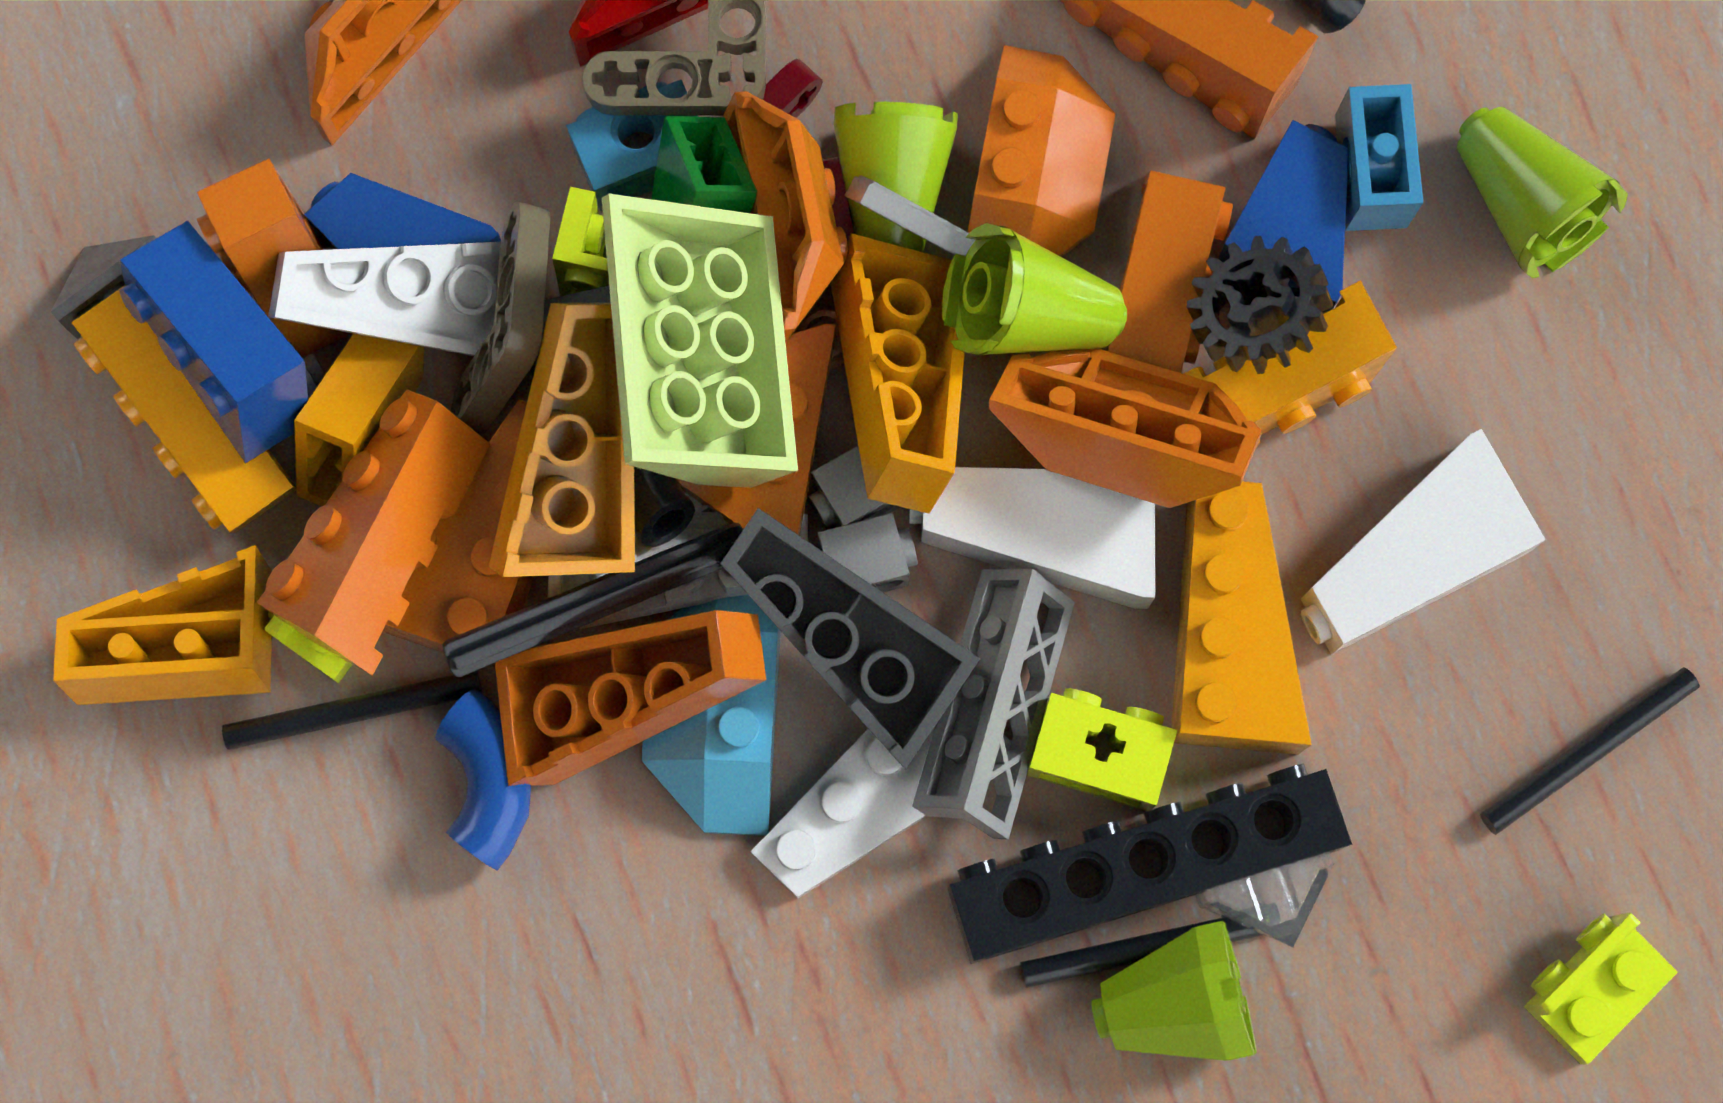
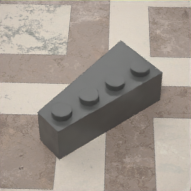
(861, 641)

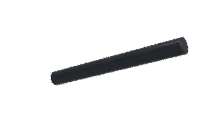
(348, 710)
(1589, 750)
(1112, 954)

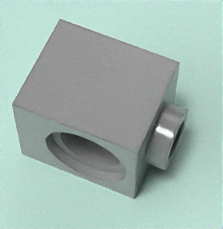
(842, 494)
(873, 551)

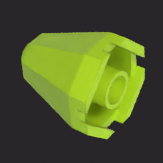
(1180, 1000)

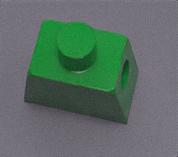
(702, 165)

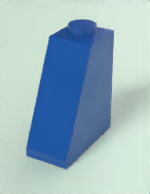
(1302, 201)
(377, 216)

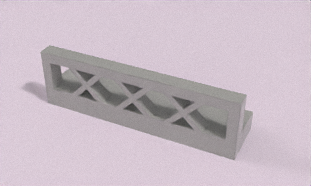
(969, 735)

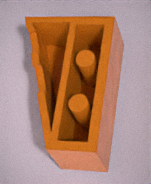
(1165, 254)

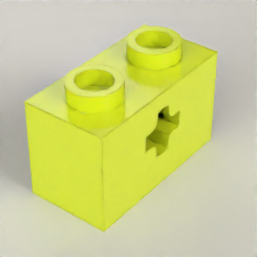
(1125, 777)

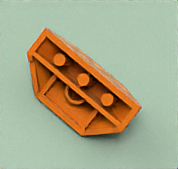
(357, 52)
(1043, 152)
(797, 194)
(1125, 424)

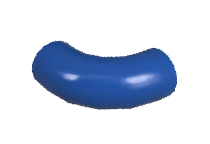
(492, 809)

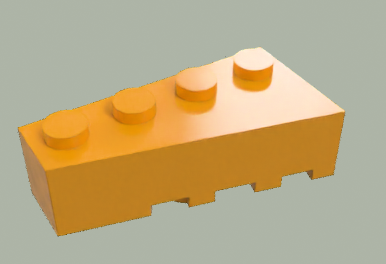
(899, 370)

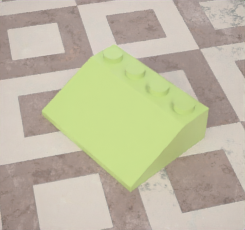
(699, 342)

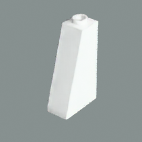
(1048, 523)
(1433, 542)

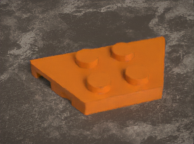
(784, 498)

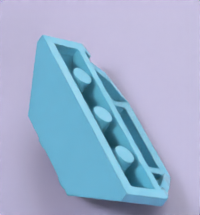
(723, 757)

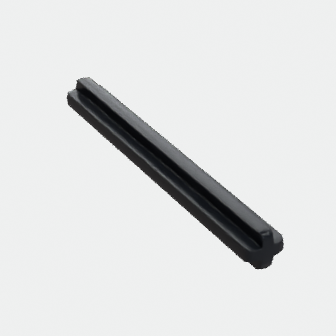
(589, 602)

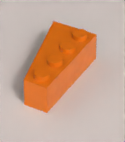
(1208, 51)
(376, 530)

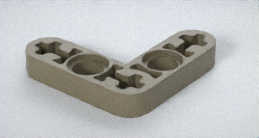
(704, 68)
(518, 320)

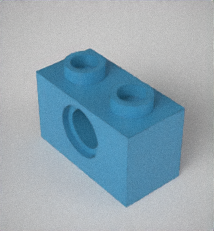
(1382, 157)
(604, 158)

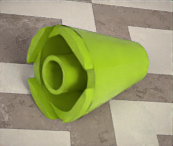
(900, 149)
(1536, 189)
(1026, 298)

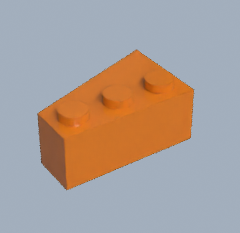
(248, 225)

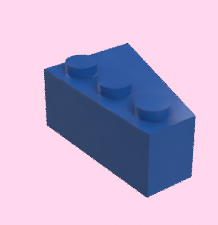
(217, 338)

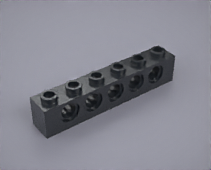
(1310, 828)

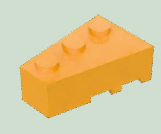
(173, 640)

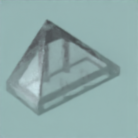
(1272, 901)

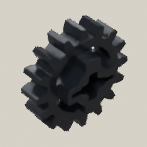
(1259, 304)

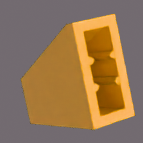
(348, 409)

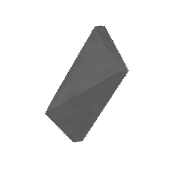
(93, 279)

